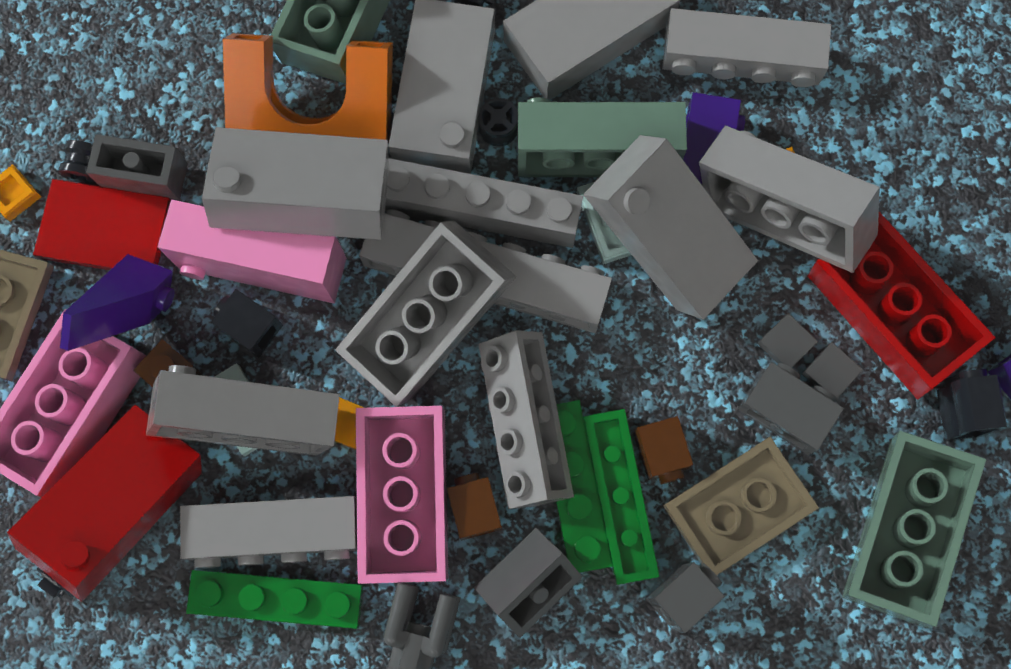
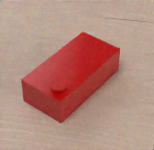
(904, 311)
(105, 504)

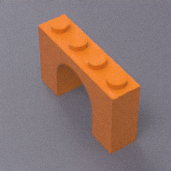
(255, 104)

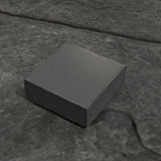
(787, 341)
(832, 370)

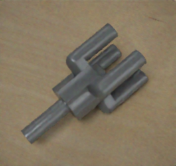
(415, 643)

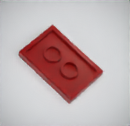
(99, 225)

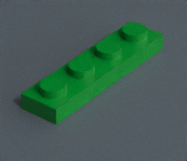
(620, 497)
(582, 515)
(275, 599)

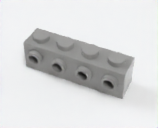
(746, 47)
(525, 419)
(268, 529)

